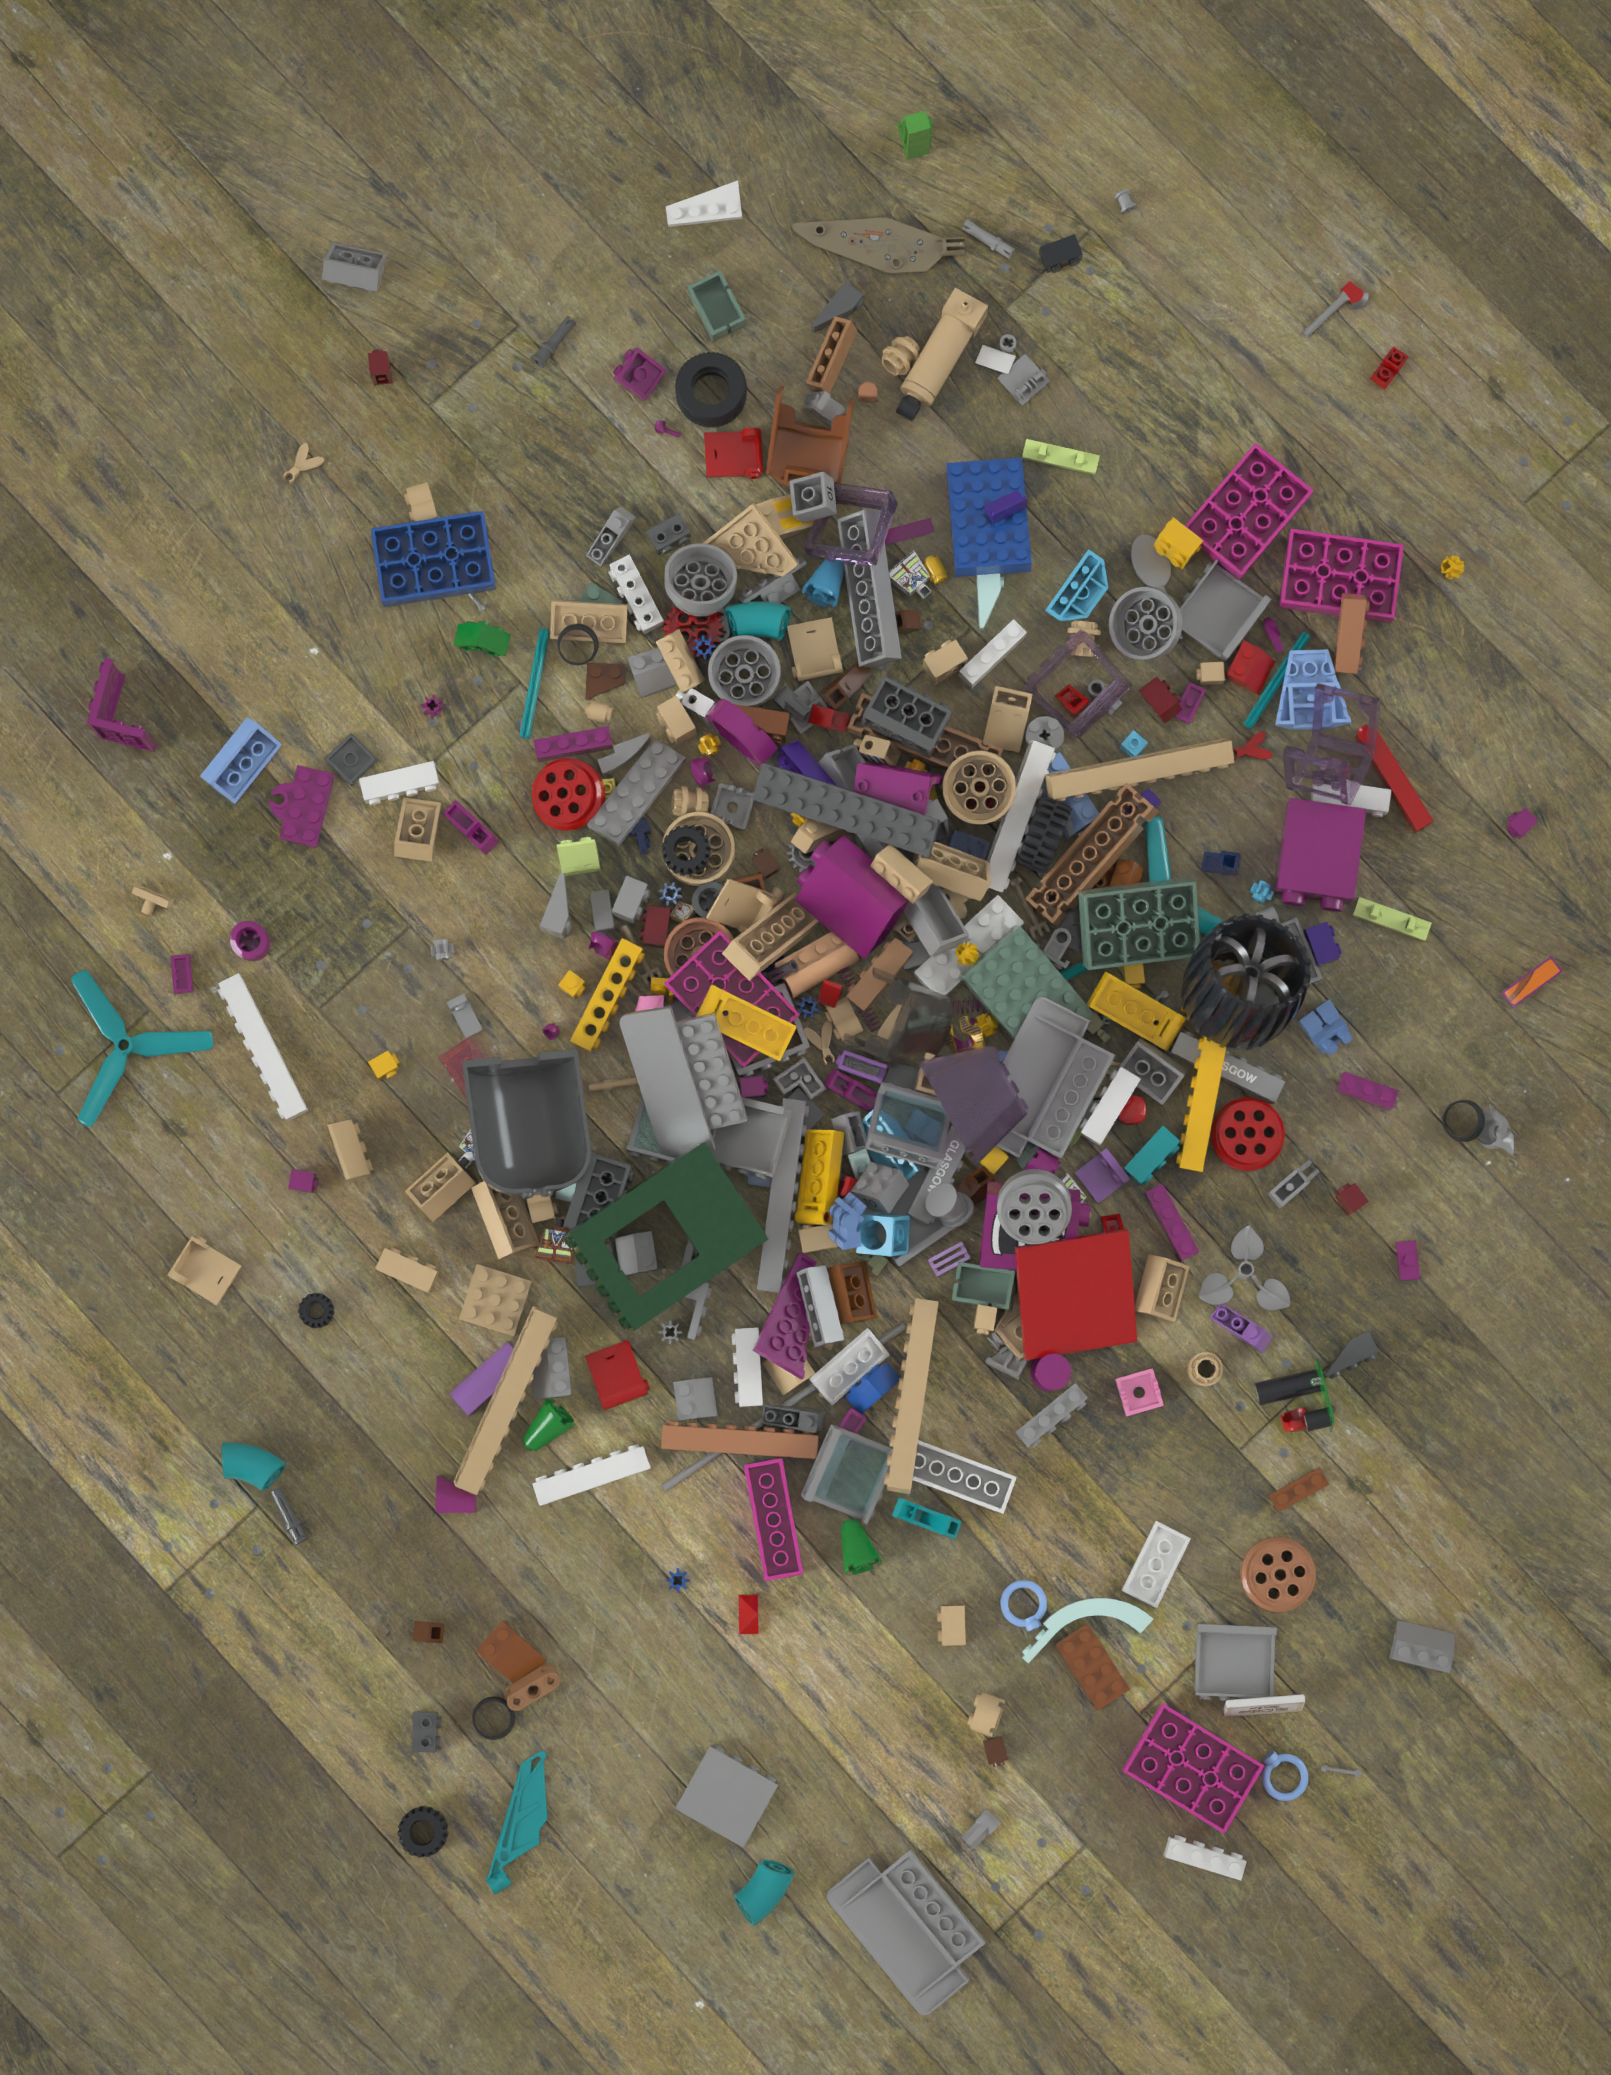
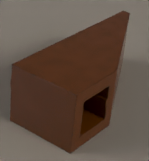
(844, 686)
(976, 1184)

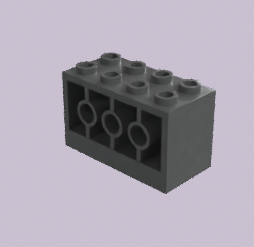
(903, 728)
(592, 1185)

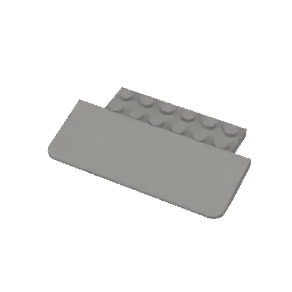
(1054, 1075)
(682, 1077)
(908, 1928)

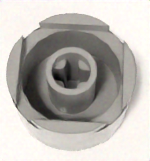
(1047, 726)

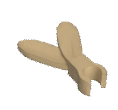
(302, 464)
(821, 1042)

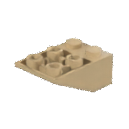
(1007, 719)

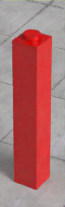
(1397, 782)

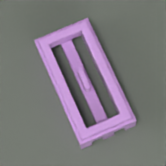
(935, 1266)

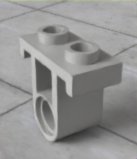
(822, 406)
(1055, 950)

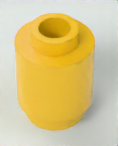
(935, 569)

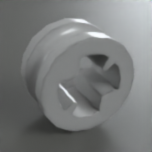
(1006, 349)
(995, 1340)

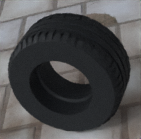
(705, 365)

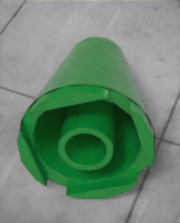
(547, 1426)
(857, 1549)

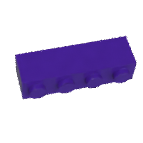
(799, 760)

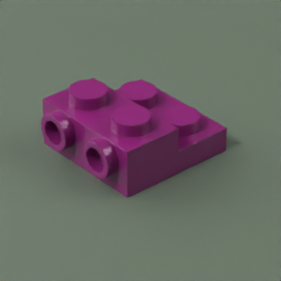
(639, 373)

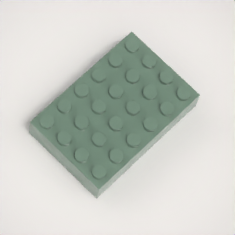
(1138, 923)
(1014, 976)

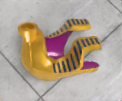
(975, 1035)

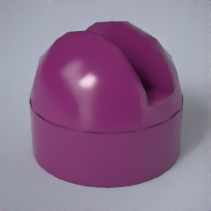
(551, 1031)

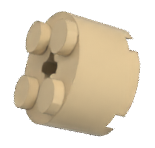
(986, 1714)

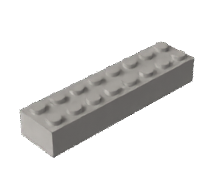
(869, 594)

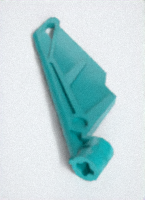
(522, 1822)

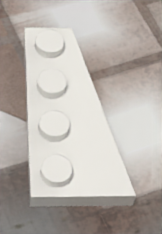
(711, 206)

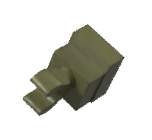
(1095, 1027)
(876, 1262)

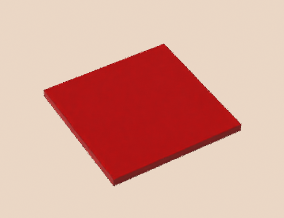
(1076, 1294)

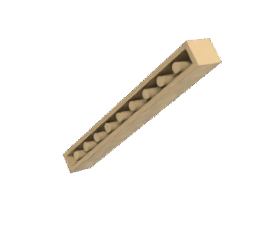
(1139, 768)
(912, 1396)
(505, 1400)

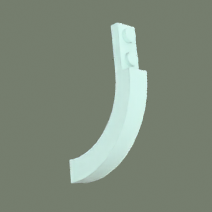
(1088, 1607)

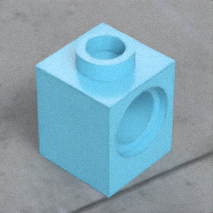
(1133, 744)

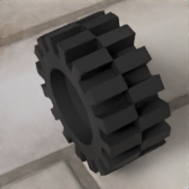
(327, 1314)

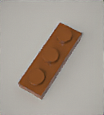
(1298, 1489)

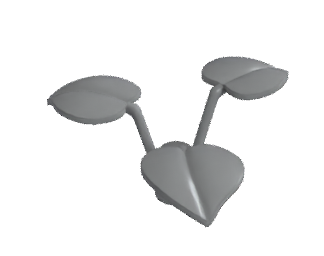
(1245, 1246)

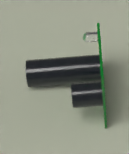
(1296, 1386)

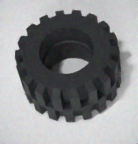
(686, 834)
(405, 1831)

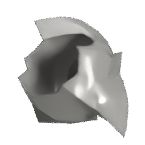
(1496, 1132)

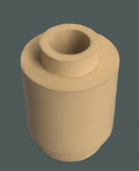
(598, 711)

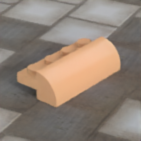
(817, 962)

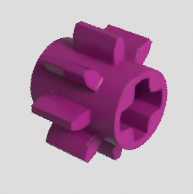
(429, 702)

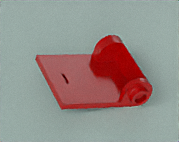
(735, 455)
(617, 1377)

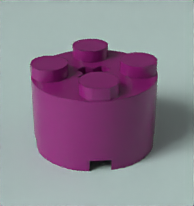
(1044, 1161)

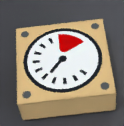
(682, 912)

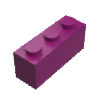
(1367, 1091)

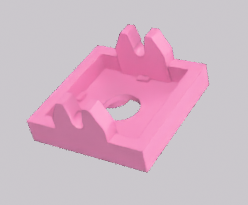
(1146, 1380)

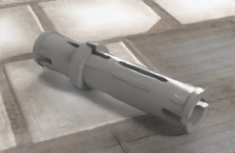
(994, 242)

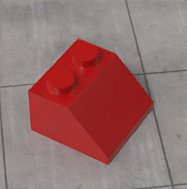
(1250, 668)

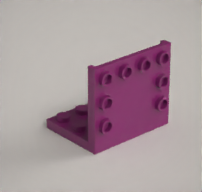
(103, 709)
(896, 785)

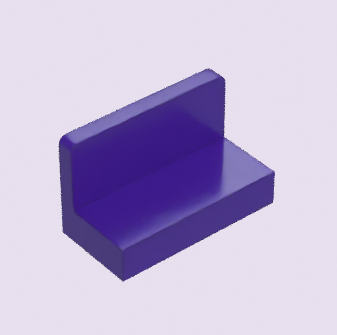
(1005, 506)

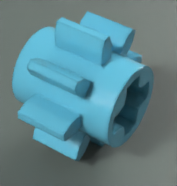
(1261, 891)

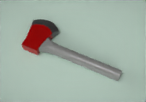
(1351, 293)

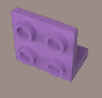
(1102, 1175)

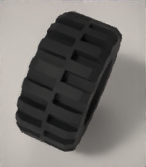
(1044, 835)

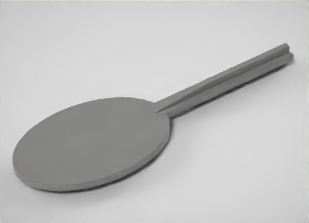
(1149, 565)

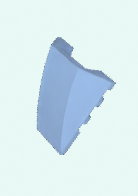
(1296, 703)

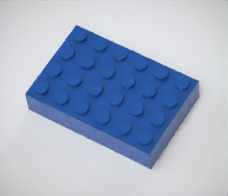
(976, 542)
(433, 559)

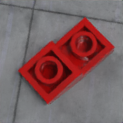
(1389, 367)

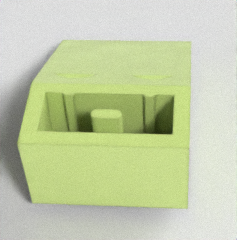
(578, 856)

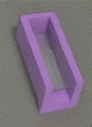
(862, 1067)

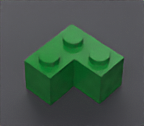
(482, 638)

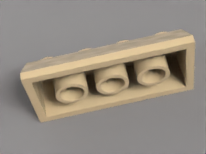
(955, 871)
(505, 1221)

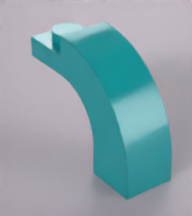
(926, 1518)

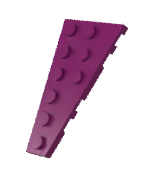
(787, 1326)

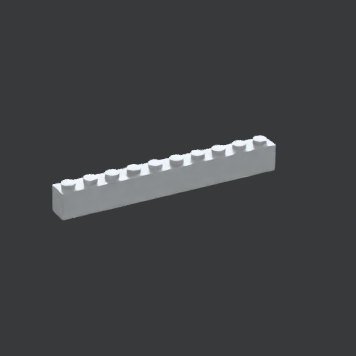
(781, 1201)

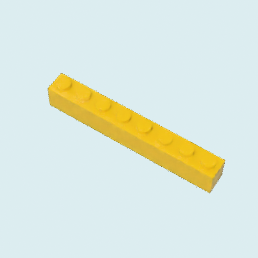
(1201, 1105)

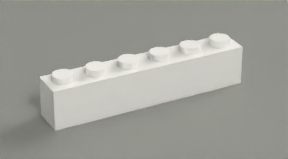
(590, 1476)

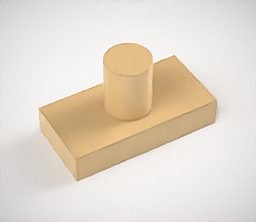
(152, 898)

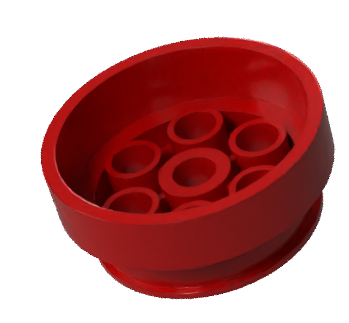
(588, 803)
(1225, 1147)

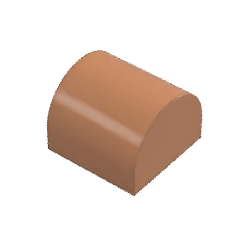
(867, 392)

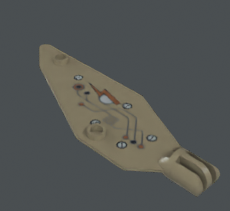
(881, 243)

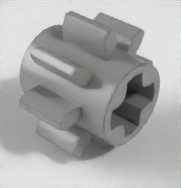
(442, 949)
(664, 1332)

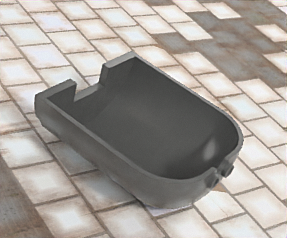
(528, 1122)

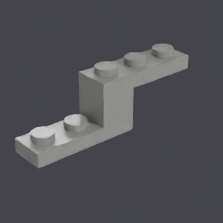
(698, 1295)

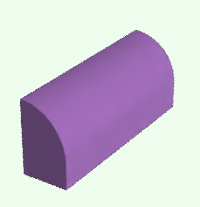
(482, 1382)

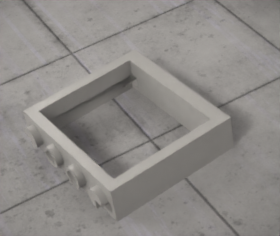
(766, 1063)

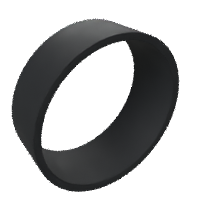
(589, 631)
(1480, 1126)
(511, 1712)

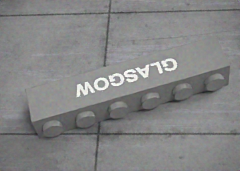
(1234, 1070)
(953, 1153)

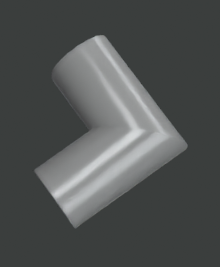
(802, 1075)

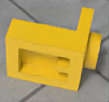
(659, 988)

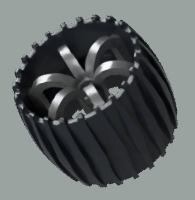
(1265, 955)

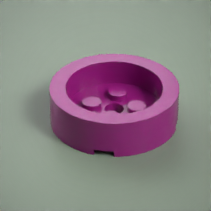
(741, 732)

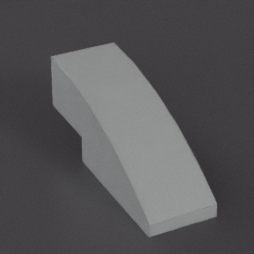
(623, 754)

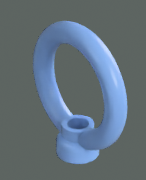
(1032, 1622)
(1273, 1760)

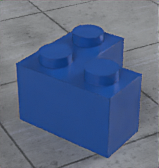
(872, 1387)

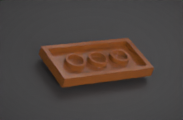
(1092, 1666)

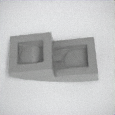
(602, 910)

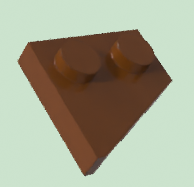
(603, 678)

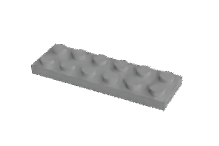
(636, 792)

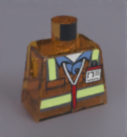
(552, 1245)

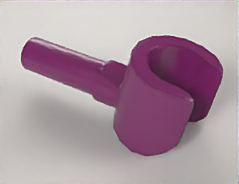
(660, 428)

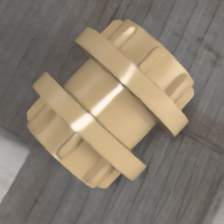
(900, 355)
(1091, 629)
(688, 802)
(1213, 1360)

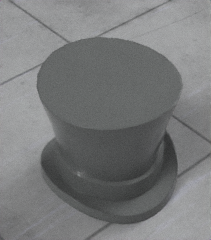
(705, 897)

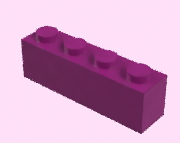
(573, 744)
(1171, 1222)

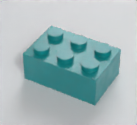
(1151, 1156)

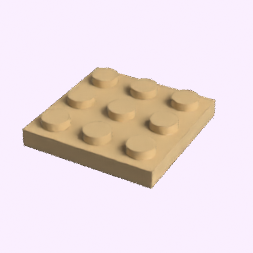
(495, 1300)

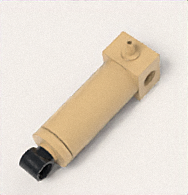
(959, 322)

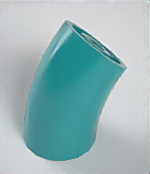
(758, 619)
(251, 1464)
(764, 1890)

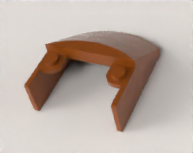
(805, 448)

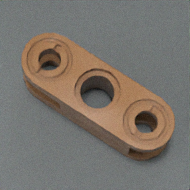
(545, 1680)

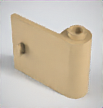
(814, 649)
(741, 905)
(202, 1268)

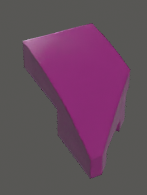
(1273, 634)

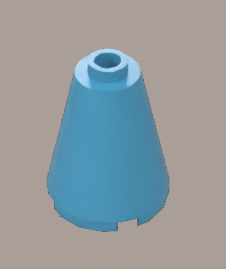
(825, 584)

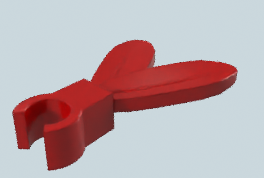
(1251, 750)

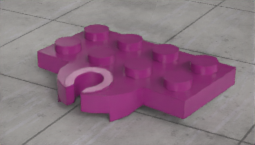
(303, 805)

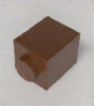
(908, 621)
(765, 863)
(428, 1632)
(995, 1751)

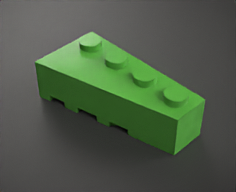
(916, 134)

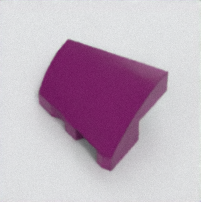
(453, 1499)

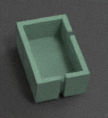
(715, 307)
(985, 1286)

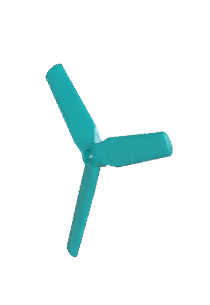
(1160, 868)
(114, 1029)

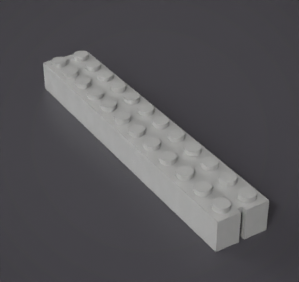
(932, 913)

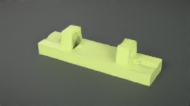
(1060, 457)
(1392, 919)

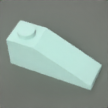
(987, 592)

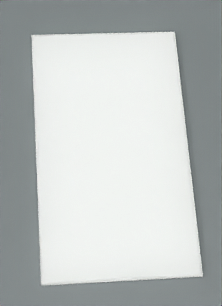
(995, 359)

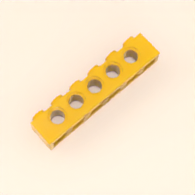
(606, 983)

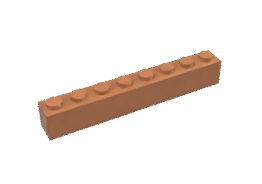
(739, 1441)

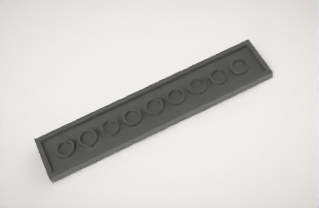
(846, 809)

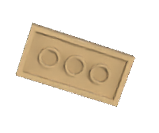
(605, 619)

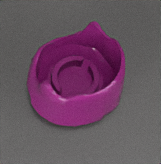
(702, 771)
(603, 944)

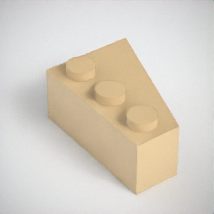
(813, 833)

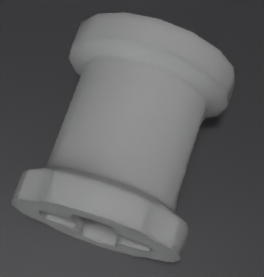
(1125, 201)

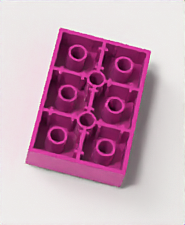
(1248, 511)
(1326, 565)
(712, 968)
(1192, 1768)

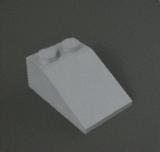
(557, 915)

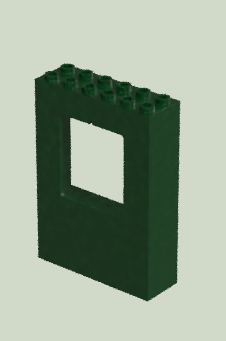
(705, 1209)

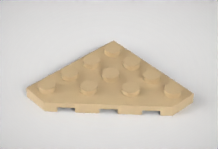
(754, 544)

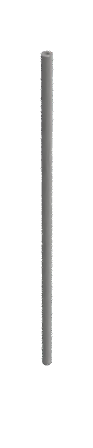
(790, 1402)

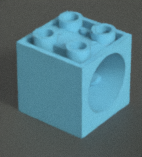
(897, 1234)

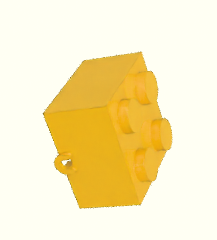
(1177, 543)

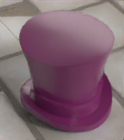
(249, 941)
(1050, 1372)

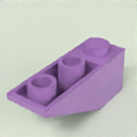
(1241, 1327)

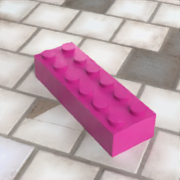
(773, 1519)

